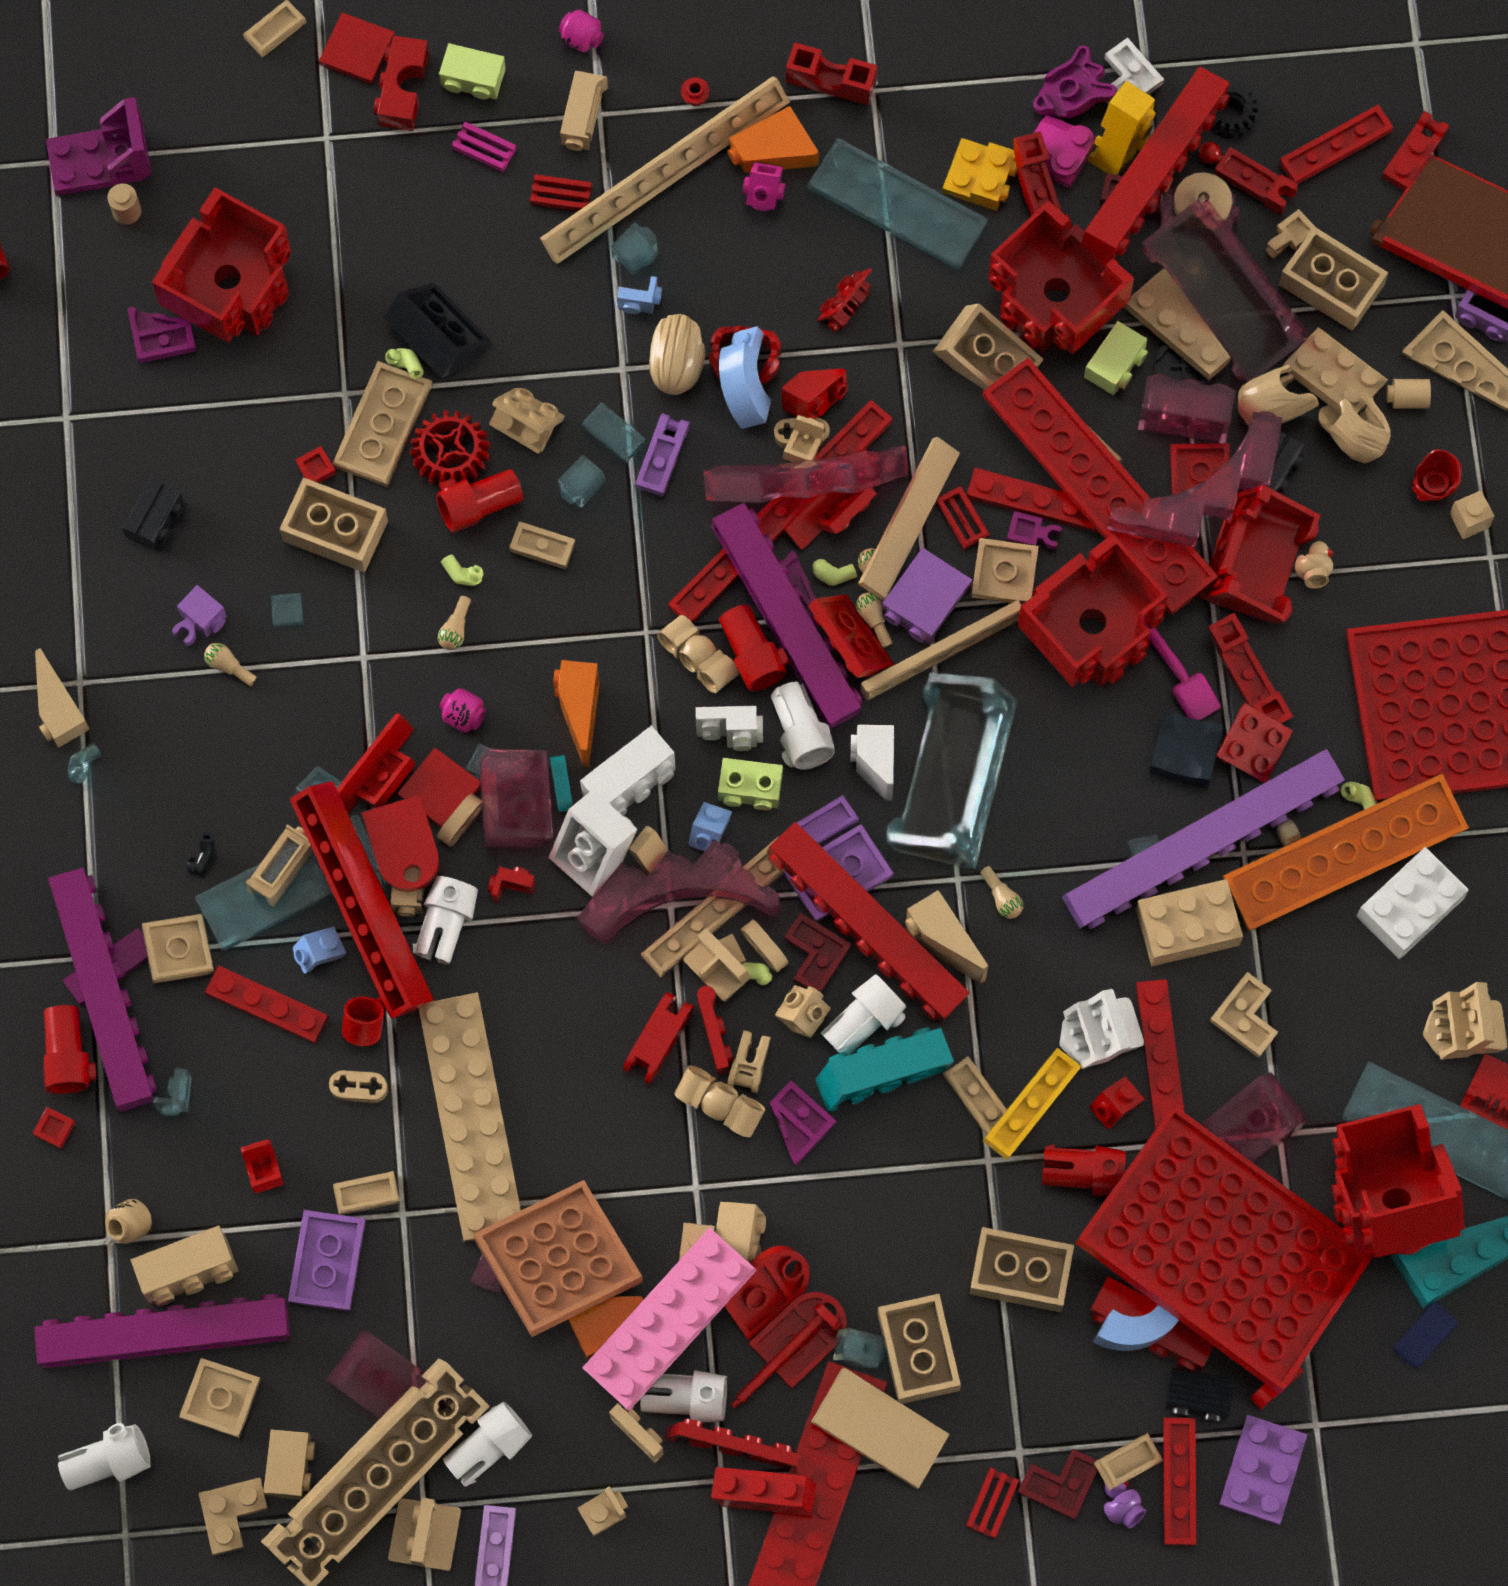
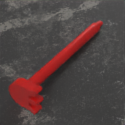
(823, 1315)

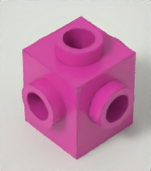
(764, 186)

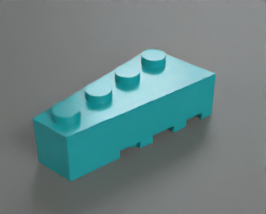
(883, 1067)
(1455, 1261)

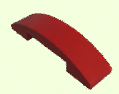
(1033, 172)
(1246, 670)

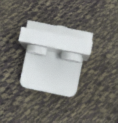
(1100, 1029)

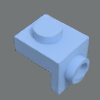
(636, 301)
(708, 825)
(318, 948)

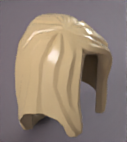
(676, 354)
(1269, 394)
(1358, 435)

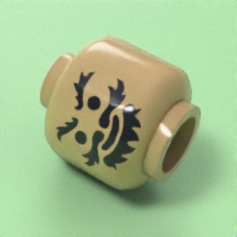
(128, 1221)

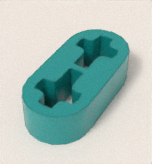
(561, 783)

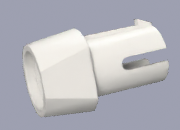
(804, 737)
(448, 906)
(873, 1007)
(698, 1395)
(499, 1434)
(119, 1454)

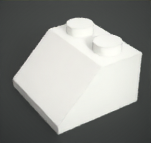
(874, 756)

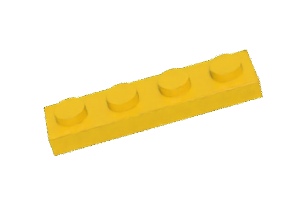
(1032, 1103)

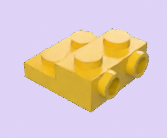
(980, 173)

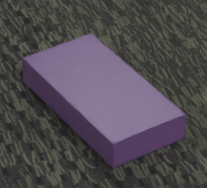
(829, 820)

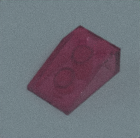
(1257, 1118)
(374, 1374)

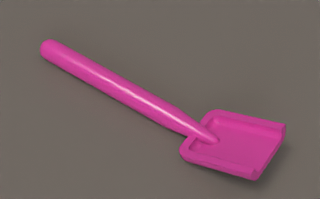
(1192, 692)

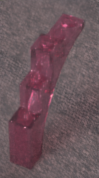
(673, 878)

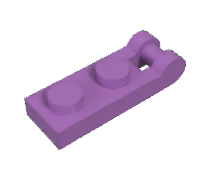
(662, 455)

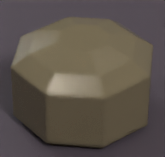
(1288, 832)

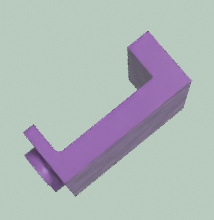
(925, 596)

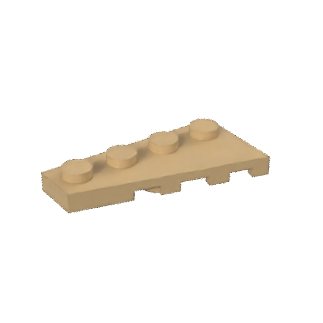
(1177, 323)
(1461, 359)

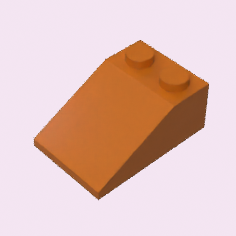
(578, 695)

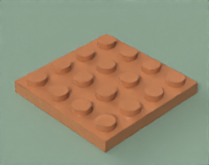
(558, 1258)

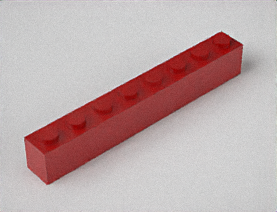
(1155, 165)
(361, 899)
(867, 923)

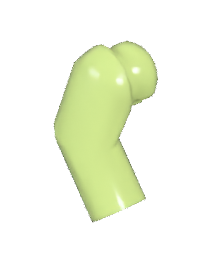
(405, 359)
(831, 575)
(463, 576)
(1358, 794)
(759, 972)

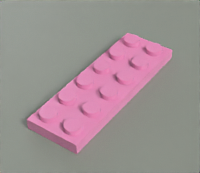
(669, 1319)

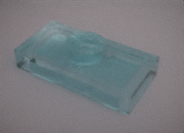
(613, 432)

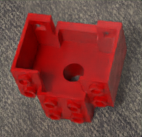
(226, 245)
(1049, 258)
(1106, 589)
(1394, 1185)

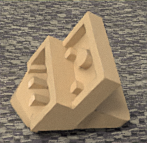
(1466, 1024)

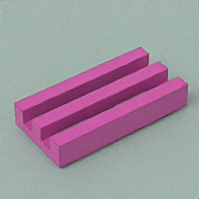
(468, 128)

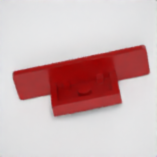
(828, 513)
(380, 768)

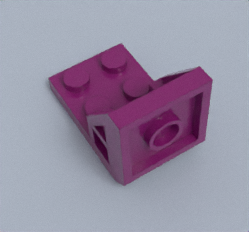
(101, 156)

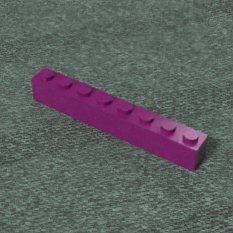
(786, 615)
(101, 990)
(162, 1332)

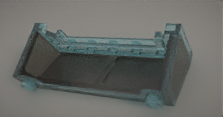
(955, 770)

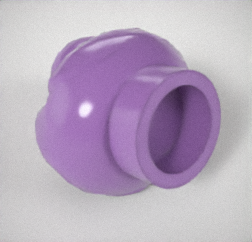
(1125, 1507)

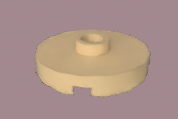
(1203, 183)

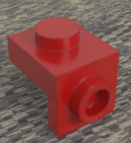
(516, 879)
(1116, 1102)
(262, 1166)

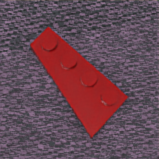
(778, 1455)

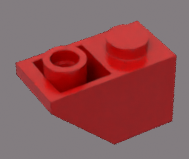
(813, 392)

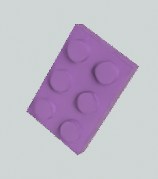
(859, 858)
(327, 1260)
(1263, 1470)

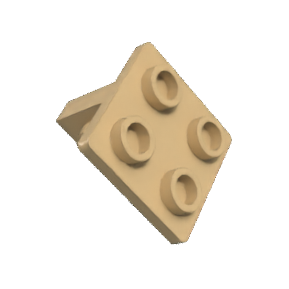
(525, 418)
(424, 1534)

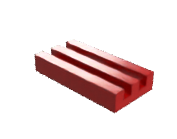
(563, 193)
(973, 539)
(1003, 1478)

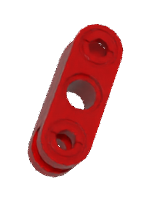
(658, 1037)

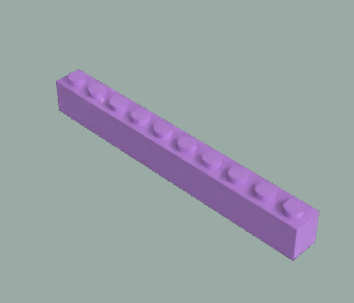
(1202, 839)

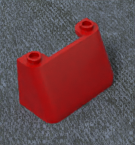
(1258, 554)

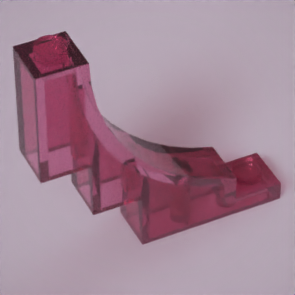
(806, 478)
(1180, 515)

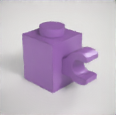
(199, 613)

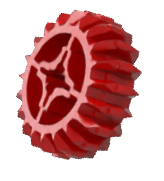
(431, 436)

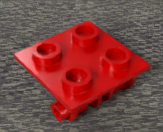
(851, 294)
(1254, 743)
(1489, 1091)

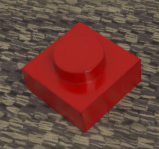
(315, 465)
(53, 1128)

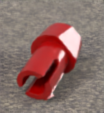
(466, 503)
(756, 658)
(65, 1063)
(1084, 1168)

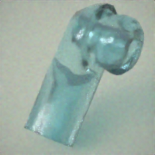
(80, 761)

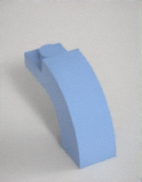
(740, 378)
(1134, 1333)

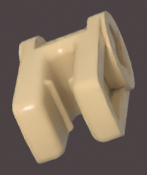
(745, 1073)

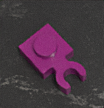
(1028, 530)

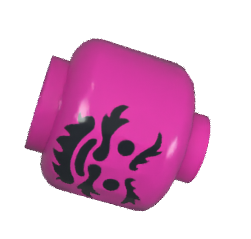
(581, 30)
(462, 710)

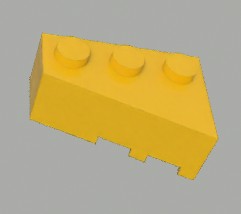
(1126, 129)

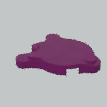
(1073, 87)

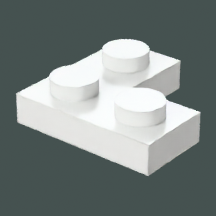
(1133, 67)

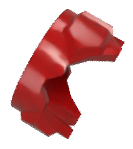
(770, 339)

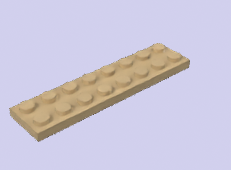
(469, 1112)

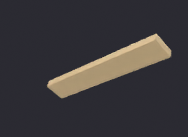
(909, 518)
(941, 651)
(709, 914)

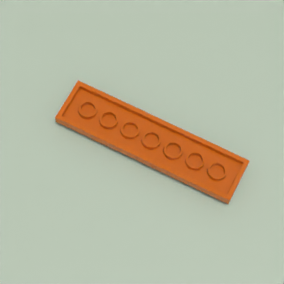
(1345, 852)

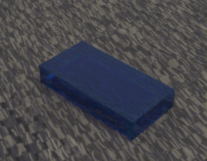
(1425, 1335)

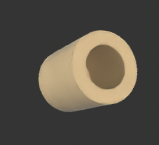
(124, 204)
(1409, 393)

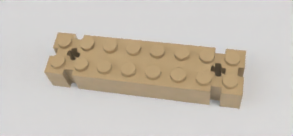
(375, 1473)

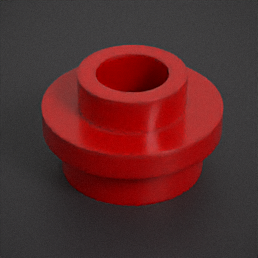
(695, 99)

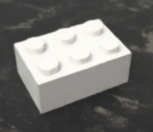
(632, 771)
(592, 842)
(1412, 903)

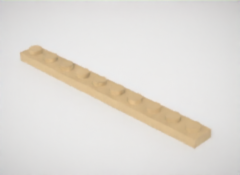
(663, 170)

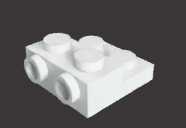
(735, 722)

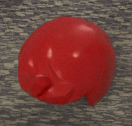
(1437, 476)

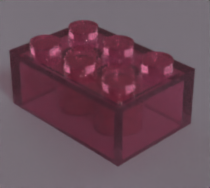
(1186, 408)
(516, 798)

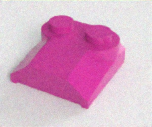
(1067, 148)

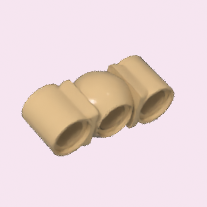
(698, 654)
(719, 1101)

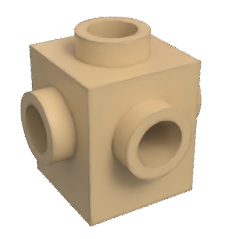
(803, 1010)

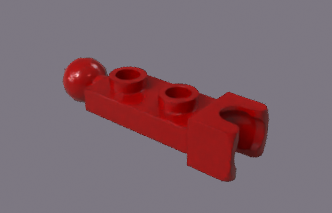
(1249, 176)

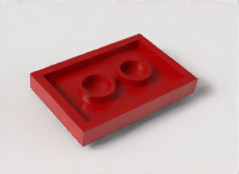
(850, 635)

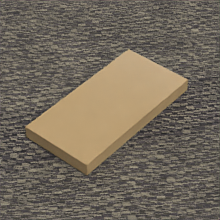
(382, 424)
(880, 1428)

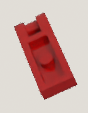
(1414, 151)
(714, 1029)

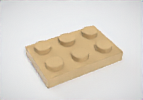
(1333, 372)

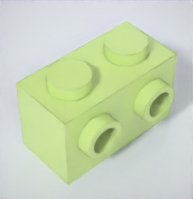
(472, 72)
(1116, 358)
(750, 784)

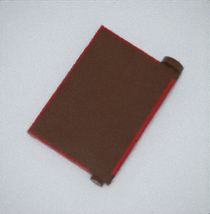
(1452, 228)

